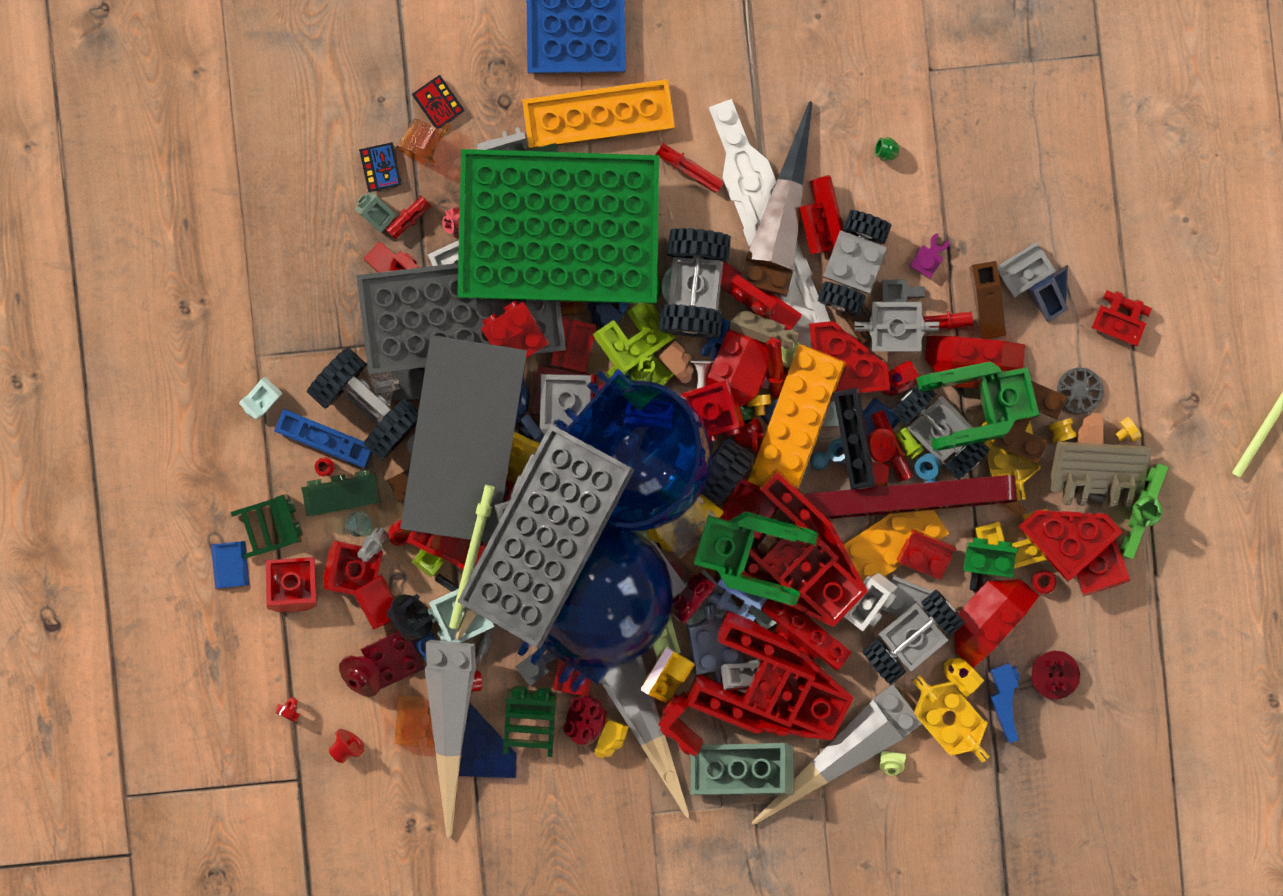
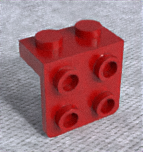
(675, 728)

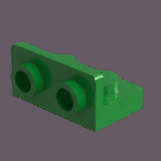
(990, 559)

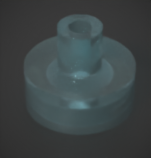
(358, 524)

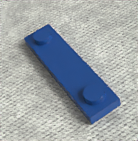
(323, 438)

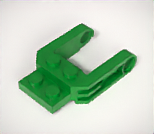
(1003, 396)
(726, 548)

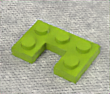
(628, 353)

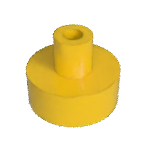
(759, 403)
(1128, 430)

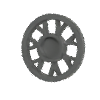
(1080, 389)

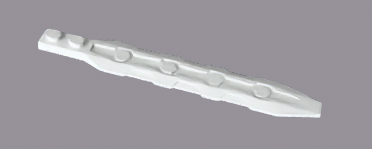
(750, 186)

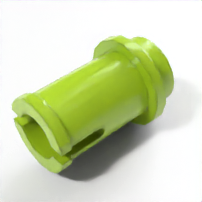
(909, 443)

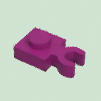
(927, 259)

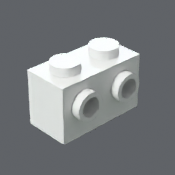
(867, 609)

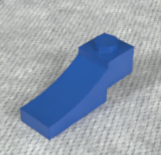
(1005, 680)

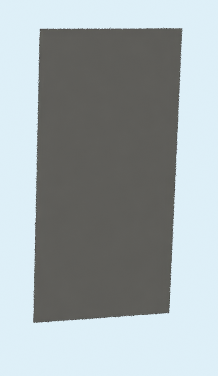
(462, 436)

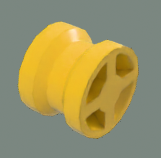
(1062, 430)

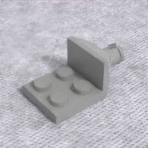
(560, 393)

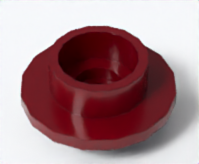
(360, 675)

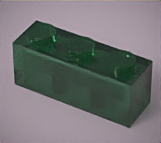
(341, 493)

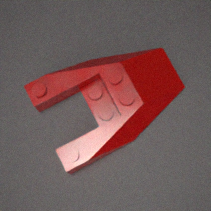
(821, 572)
(785, 694)

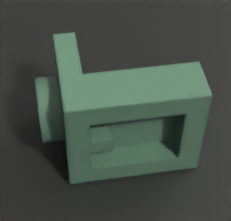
(375, 211)

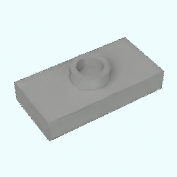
(738, 675)

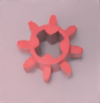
(451, 222)

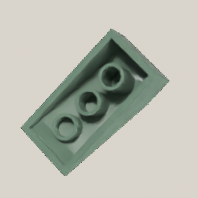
(743, 770)

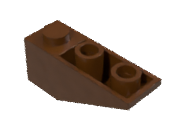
(988, 299)

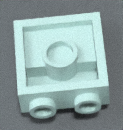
(442, 611)

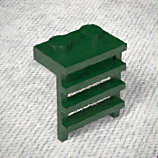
(283, 514)
(530, 704)

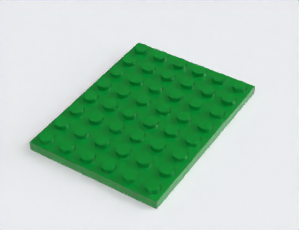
(558, 226)

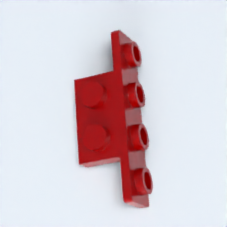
(823, 218)
(384, 260)
(760, 302)
(805, 634)

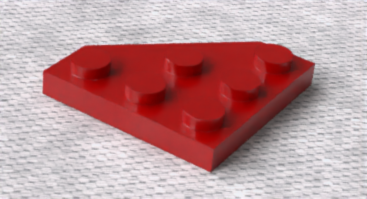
(861, 366)
(1069, 538)

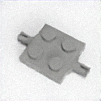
(896, 326)

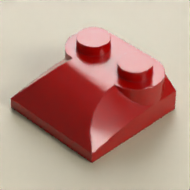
(346, 570)
(291, 584)

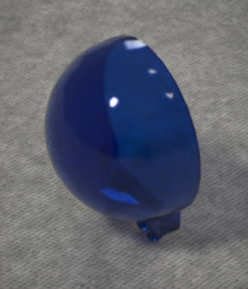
(657, 437)
(612, 609)

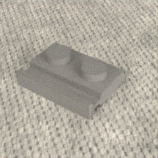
(1025, 269)
(906, 596)

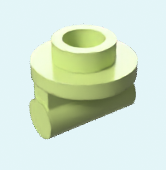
(892, 762)

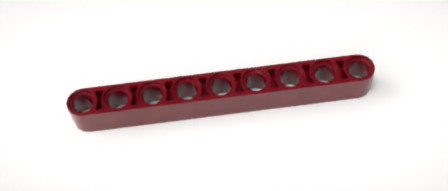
(916, 497)

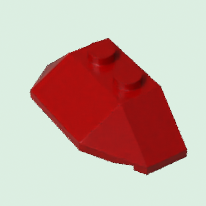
(955, 352)
(743, 364)
(991, 617)

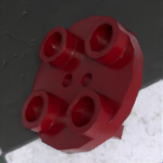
(1055, 686)
(585, 720)

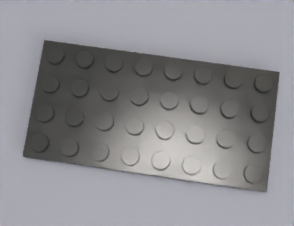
(411, 304)
(545, 536)

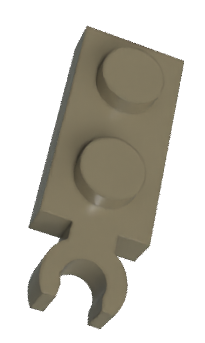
(762, 329)

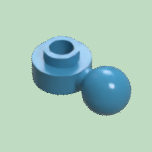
(820, 459)
(926, 472)

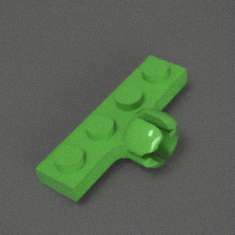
(1145, 511)

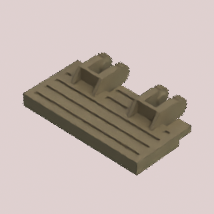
(1096, 467)

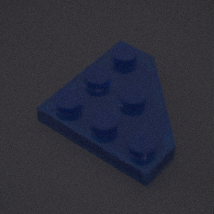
(483, 750)

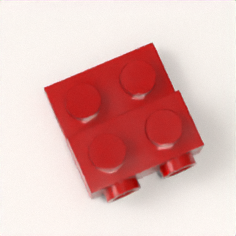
(514, 329)
(717, 408)

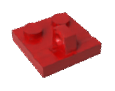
(751, 499)
(1103, 571)

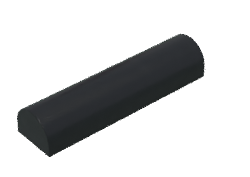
(854, 438)

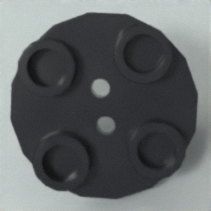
(410, 617)

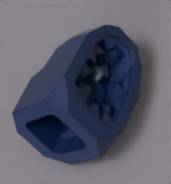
(604, 313)

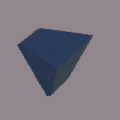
(1051, 294)

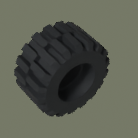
(727, 469)

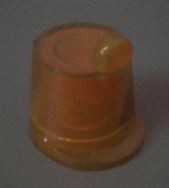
(421, 141)

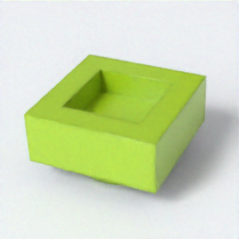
(427, 562)

